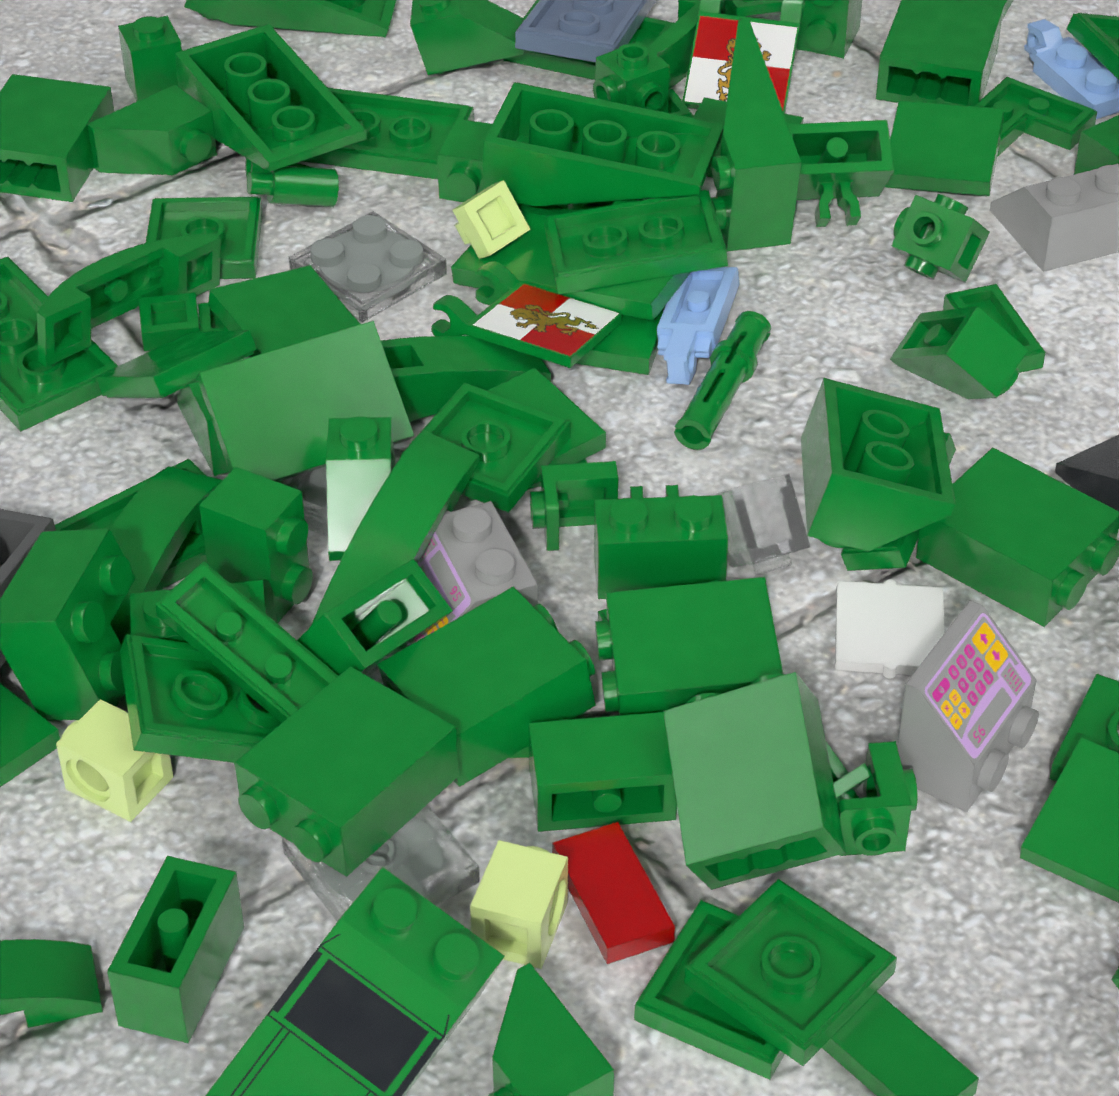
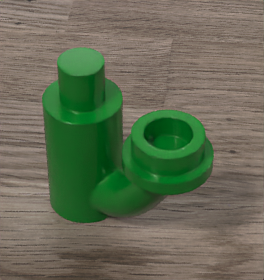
(294, 184)

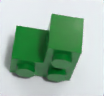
(60, 620)

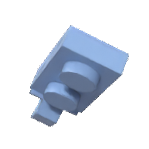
(1071, 69)
(695, 320)

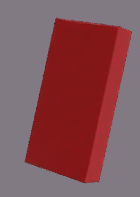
(614, 893)

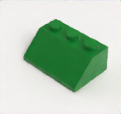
(872, 467)

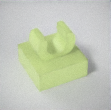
(490, 220)

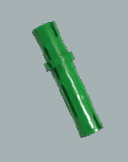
(731, 364)

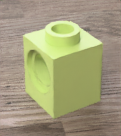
(104, 768)
(521, 902)

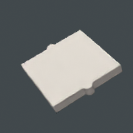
(886, 626)

